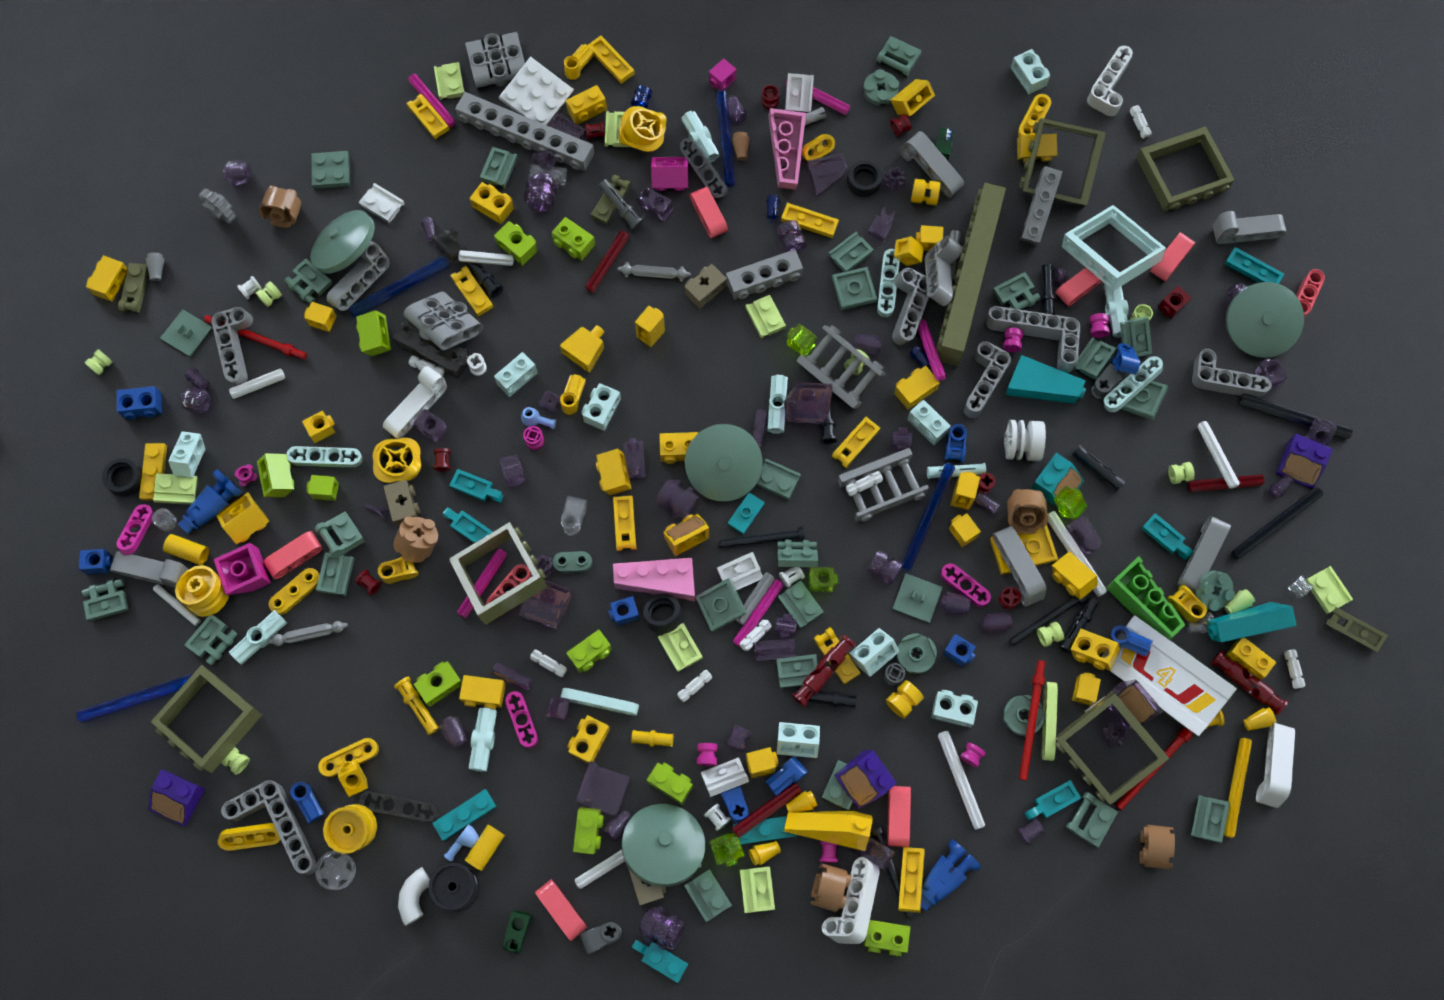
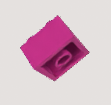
(669, 173)
(242, 570)

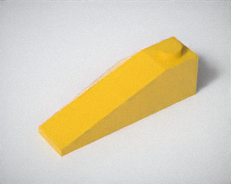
(836, 827)

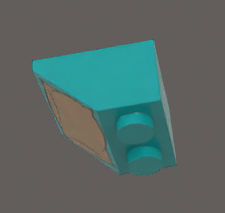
(1056, 476)

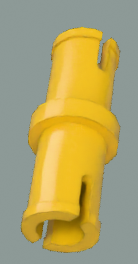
(652, 738)

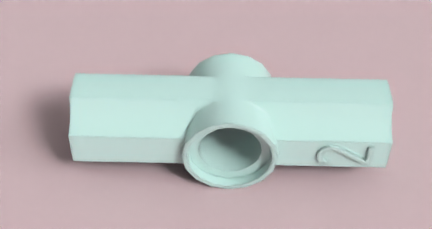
(700, 135)
(1116, 309)
(778, 393)
(249, 646)
(482, 739)

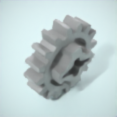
(217, 205)

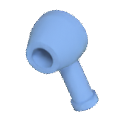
(535, 418)
(467, 838)

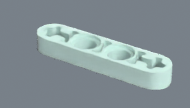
(887, 283)
(1133, 384)
(325, 453)
(600, 701)

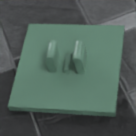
(186, 333)
(917, 598)

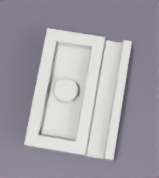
(799, 92)
(381, 203)
(741, 571)
(724, 777)

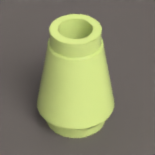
(1241, 601)

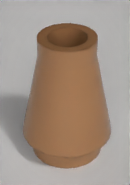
(741, 143)

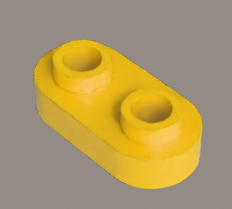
(817, 148)

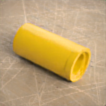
(186, 549)
(484, 847)

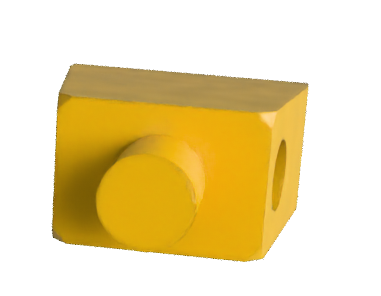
(584, 347)

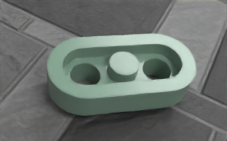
(572, 564)

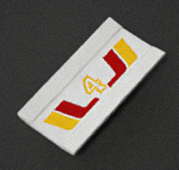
(1173, 679)

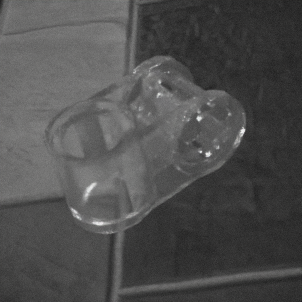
(573, 512)

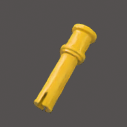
(412, 698)

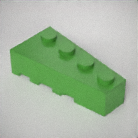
(1145, 600)

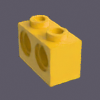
(489, 205)
(1097, 646)
(1251, 658)
(593, 741)
(761, 762)

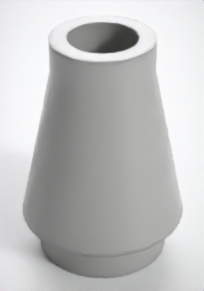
(155, 265)

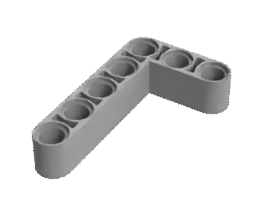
(1045, 326)
(279, 820)

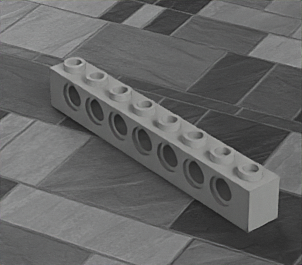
(518, 124)

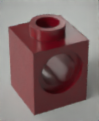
(1177, 296)

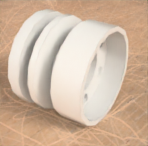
(1021, 440)

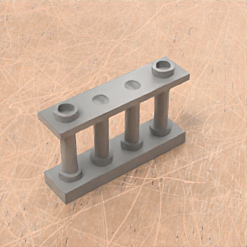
(824, 373)
(884, 466)

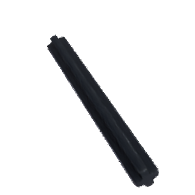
(1289, 414)
(1277, 523)

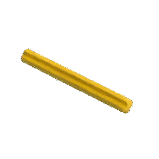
(1237, 786)

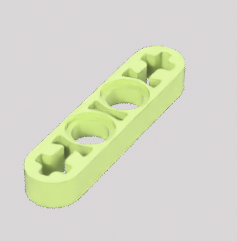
(1050, 721)

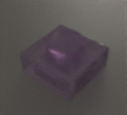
(558, 708)

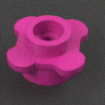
(247, 469)

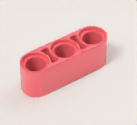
(709, 212)
(1173, 256)
(1077, 287)
(1311, 289)
(292, 555)
(510, 581)
(898, 816)
(561, 910)

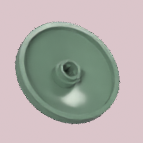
(342, 241)
(1264, 319)
(723, 462)
(663, 845)

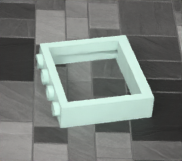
(1096, 264)

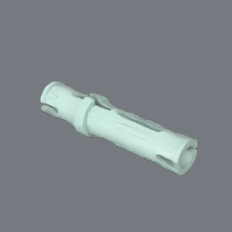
(978, 469)

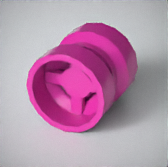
(1099, 325)
(1013, 340)
(536, 440)
(707, 755)

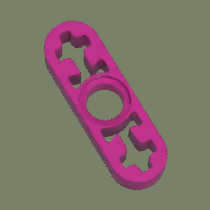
(135, 521)
(965, 577)
(511, 707)

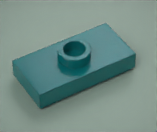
(746, 513)

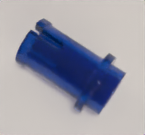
(772, 208)
(920, 356)

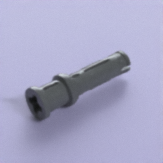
(626, 211)

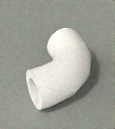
(409, 896)

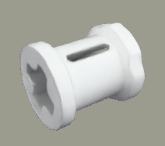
(249, 287)
(476, 364)
(785, 576)
(717, 817)

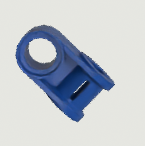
(1126, 359)
(956, 447)
(735, 800)

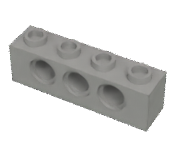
(1040, 205)
(770, 267)

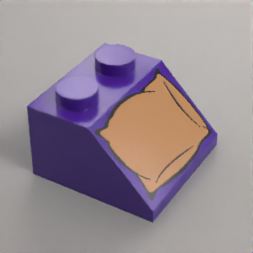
(1304, 460)
(865, 778)
(174, 797)

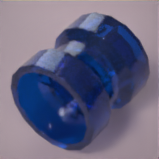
(641, 97)

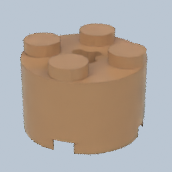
(280, 206)
(1027, 511)
(416, 538)
(1158, 846)
(830, 888)

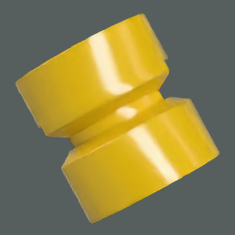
(918, 192)
(904, 699)

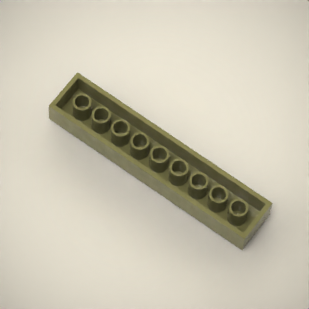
(970, 274)

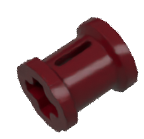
(595, 130)
(442, 459)
(990, 481)
(368, 582)

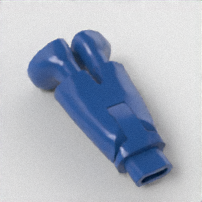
(209, 502)
(945, 877)

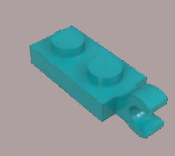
(475, 486)
(466, 525)
(1166, 536)
(1054, 801)
(661, 960)

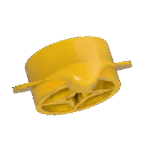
(642, 129)
(384, 448)

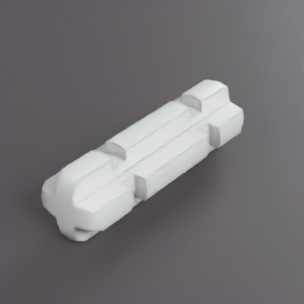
(1140, 121)
(420, 364)
(864, 483)
(755, 635)
(548, 663)
(1294, 669)
(694, 686)

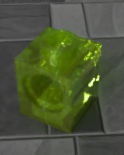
(801, 339)
(1070, 502)
(816, 585)
(719, 849)

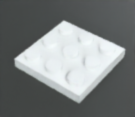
(536, 92)

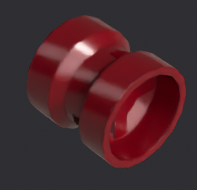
(770, 97)

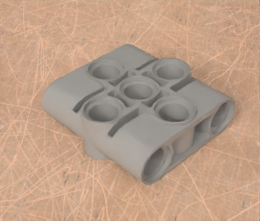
(489, 57)
(443, 320)

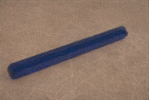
(725, 138)
(398, 286)
(928, 516)
(131, 699)

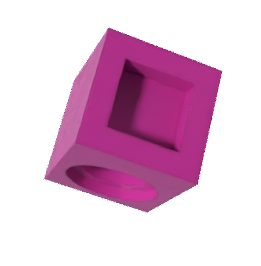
(722, 75)

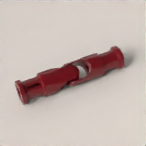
(818, 677)
(1246, 680)

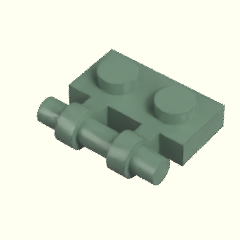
(311, 276)
(1014, 288)
(797, 554)
(105, 605)
(207, 635)

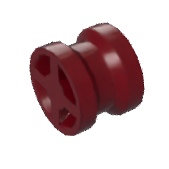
(900, 125)
(1012, 595)

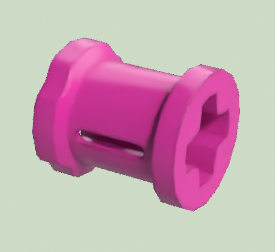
(828, 852)

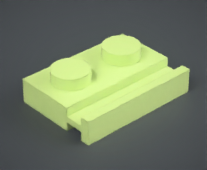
(449, 81)
(612, 126)
(765, 316)
(174, 489)
(1329, 590)
(680, 647)
(757, 890)

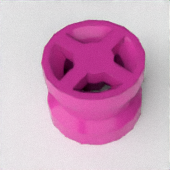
(972, 755)

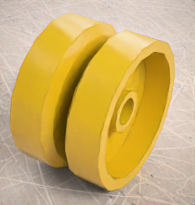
(201, 591)
(338, 831)

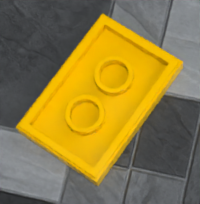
(1037, 545)

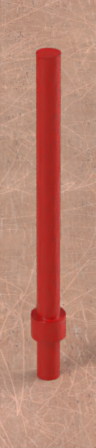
(286, 349)
(1037, 682)
(1183, 736)

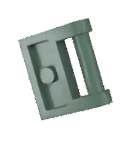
(900, 51)
(344, 530)
(1098, 822)

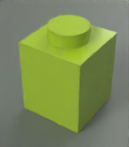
(322, 488)

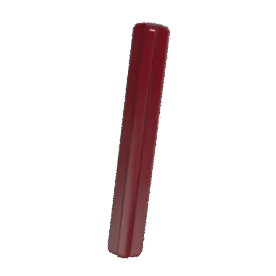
(607, 261)
(1220, 483)
(766, 810)

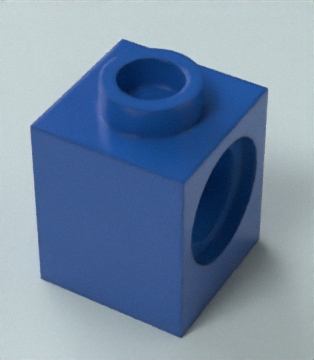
(87, 560)
(627, 603)
(950, 651)

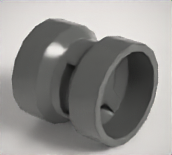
(894, 678)

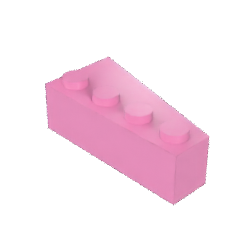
(787, 142)
(657, 577)

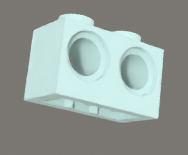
(1027, 73)
(515, 374)
(605, 407)
(928, 422)
(186, 454)
(874, 652)
(954, 714)
(798, 740)

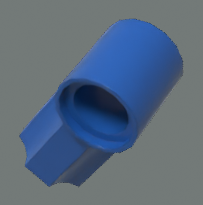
(1133, 641)
(790, 773)
(308, 804)

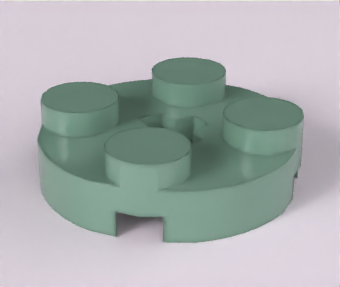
(884, 79)
(1223, 593)
(925, 660)
(1012, 717)

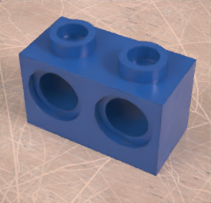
(139, 399)

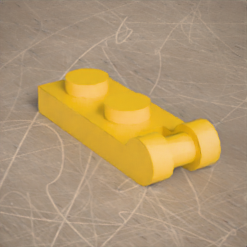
(428, 116)
(472, 291)
(856, 441)
(624, 522)
(847, 670)

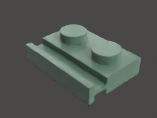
(498, 167)
(850, 252)
(1137, 335)
(1095, 358)
(778, 479)
(335, 574)
(800, 604)
(794, 670)
(834, 792)
(1210, 819)
(707, 895)

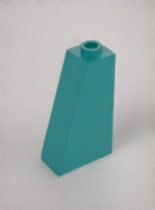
(1044, 382)
(1251, 622)

